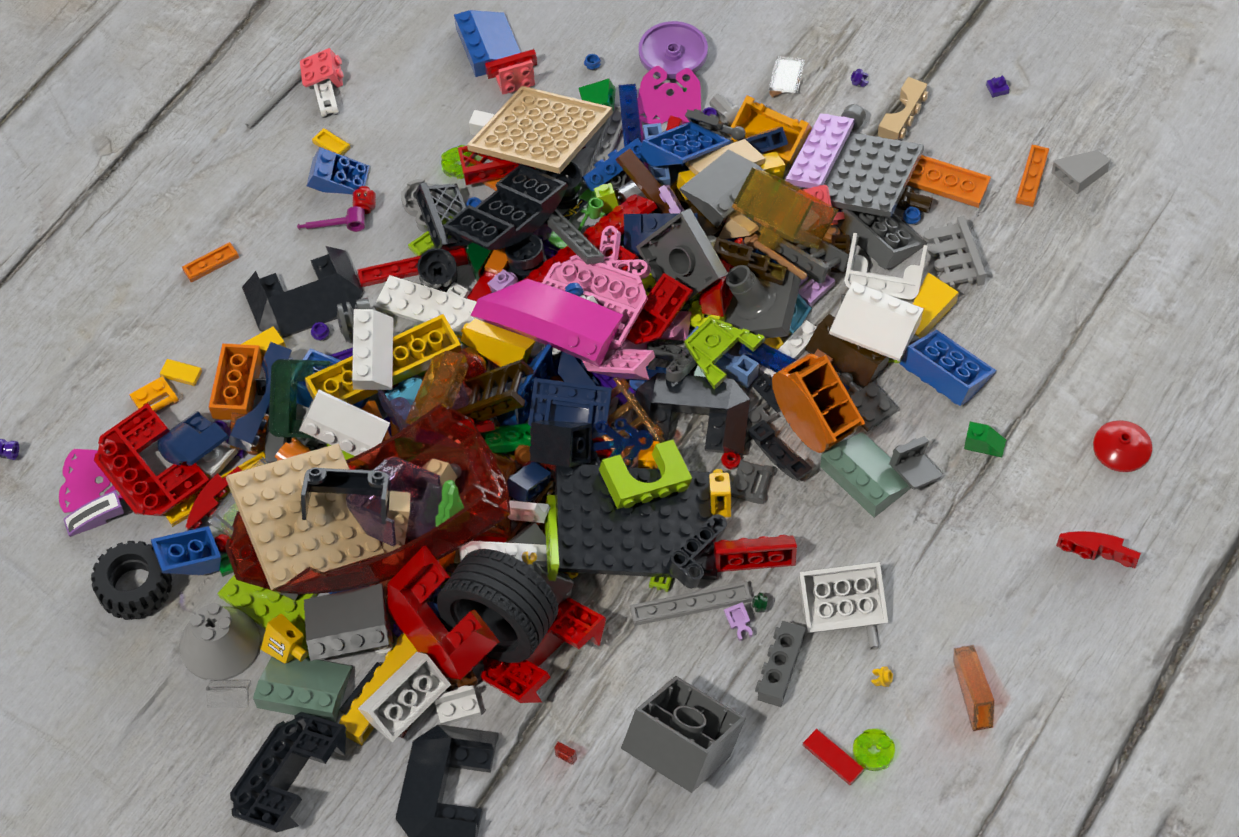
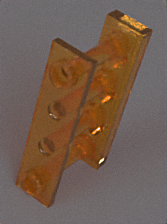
(623, 386)

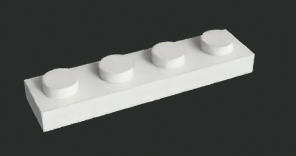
(794, 345)

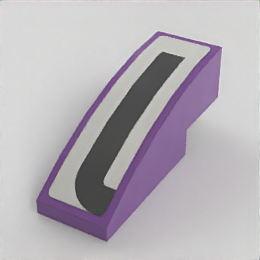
(93, 514)

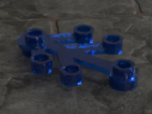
(620, 442)

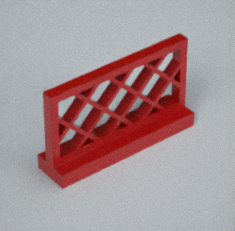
(484, 171)

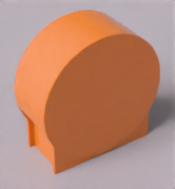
(815, 402)

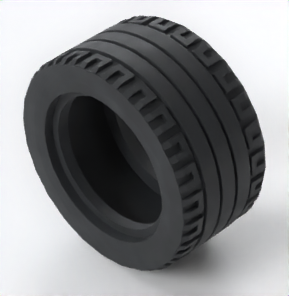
(506, 596)

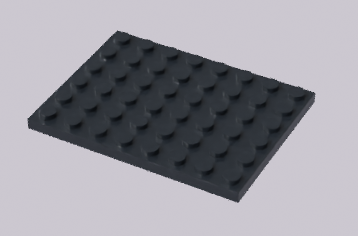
(624, 540)

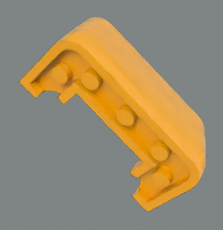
(758, 118)

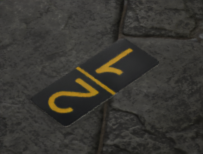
(574, 209)

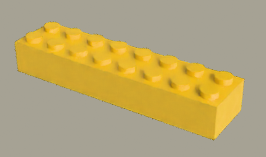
(411, 356)

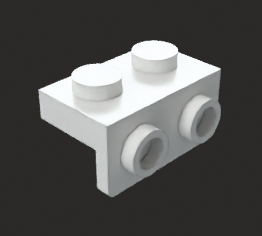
(528, 511)

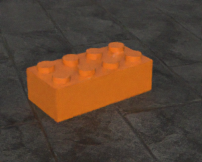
(235, 380)

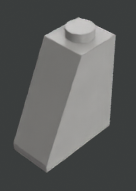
(1081, 169)

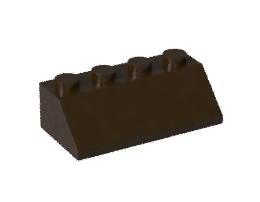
(847, 356)

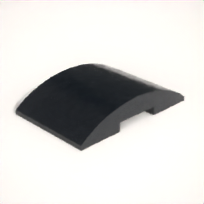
(512, 212)

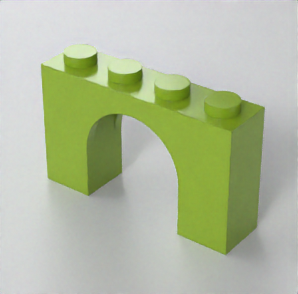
(629, 491)

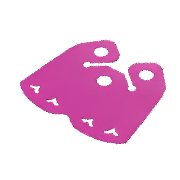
(658, 103)
(82, 480)

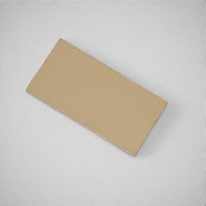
(741, 148)

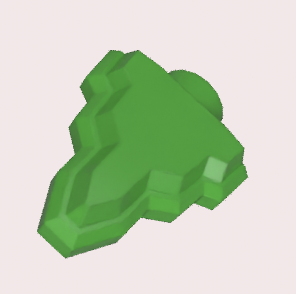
(450, 503)

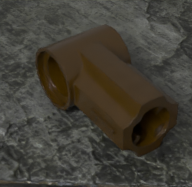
(912, 199)

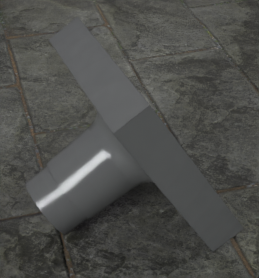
(683, 254)
(760, 304)

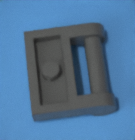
(745, 480)

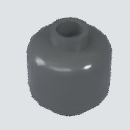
(857, 113)

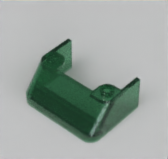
(283, 396)

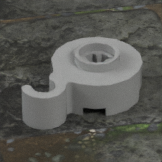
(410, 202)

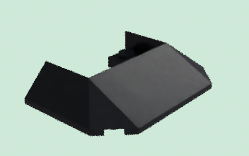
(308, 304)
(725, 405)
(263, 788)
(421, 798)

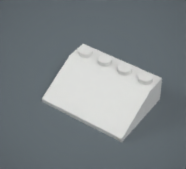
(876, 321)
(843, 597)

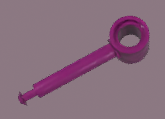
(354, 219)

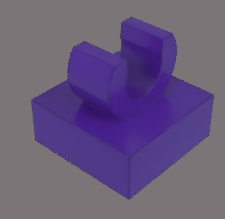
(997, 86)

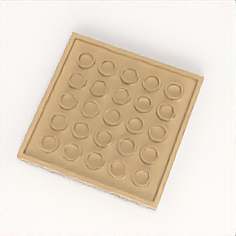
(540, 129)
(273, 518)

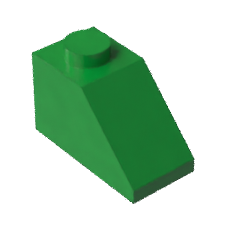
(984, 440)

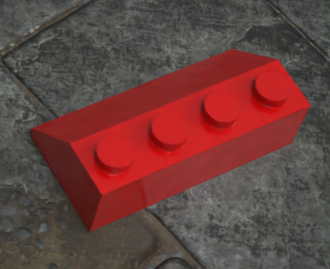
(718, 296)
(755, 553)

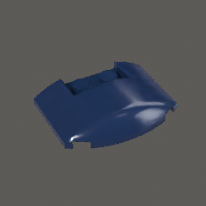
(640, 226)
(570, 403)
(191, 440)

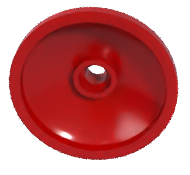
(1119, 453)

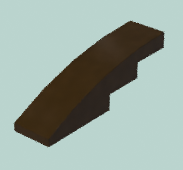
(740, 254)

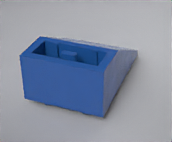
(336, 173)

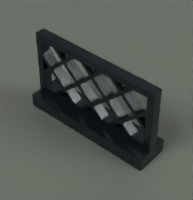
(432, 216)

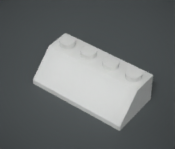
(372, 350)
(343, 424)
(404, 696)

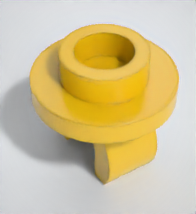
(885, 676)

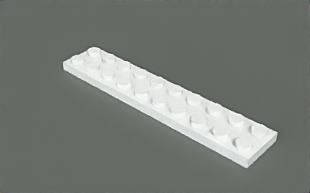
(425, 303)

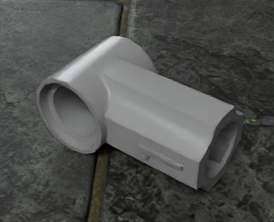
(724, 109)

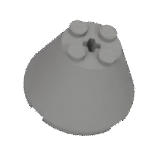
(219, 642)

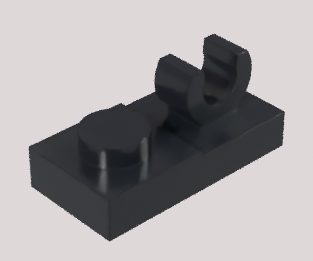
(764, 387)

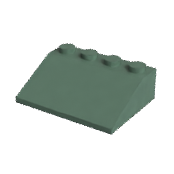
(864, 473)
(303, 686)

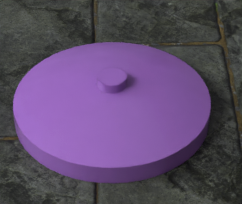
(673, 48)

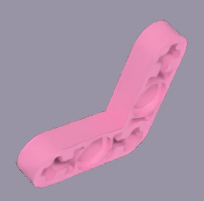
(613, 259)

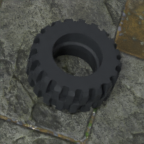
(137, 601)

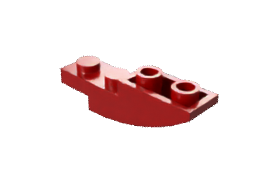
(205, 502)
(1090, 544)

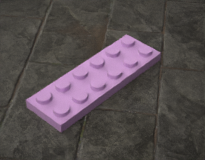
(820, 151)

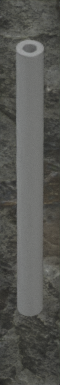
(258, 115)

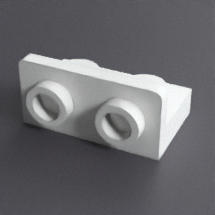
(457, 705)

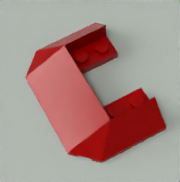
(661, 307)
(132, 477)
(453, 651)
(521, 680)

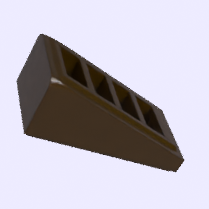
(840, 242)

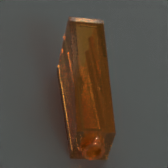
(974, 687)

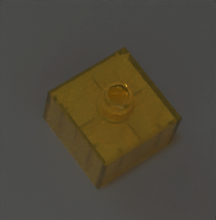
(783, 210)

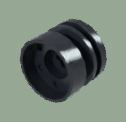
(573, 177)
(526, 256)
(436, 262)

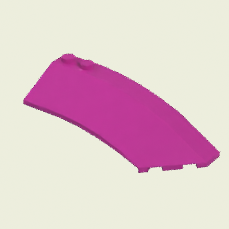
(552, 318)

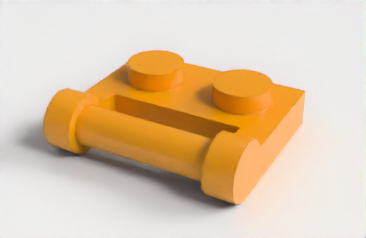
(154, 392)

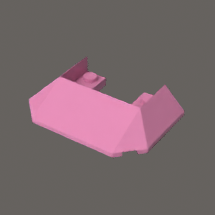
(608, 285)
(631, 359)

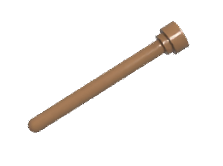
(751, 241)

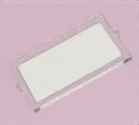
(787, 74)

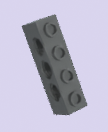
(775, 692)

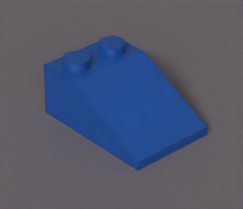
(188, 552)

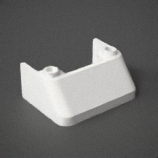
(897, 287)

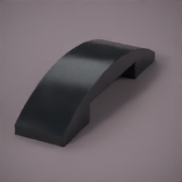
(777, 452)

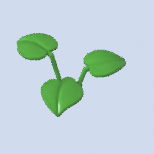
(592, 209)

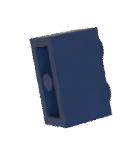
(528, 482)

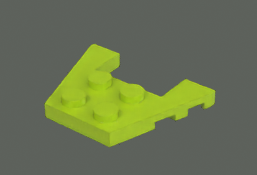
(713, 341)

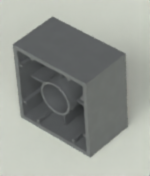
(683, 733)

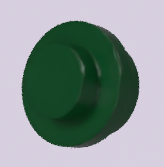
(759, 602)

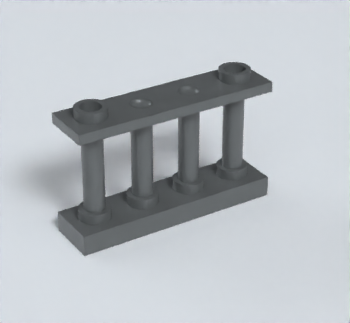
(809, 263)

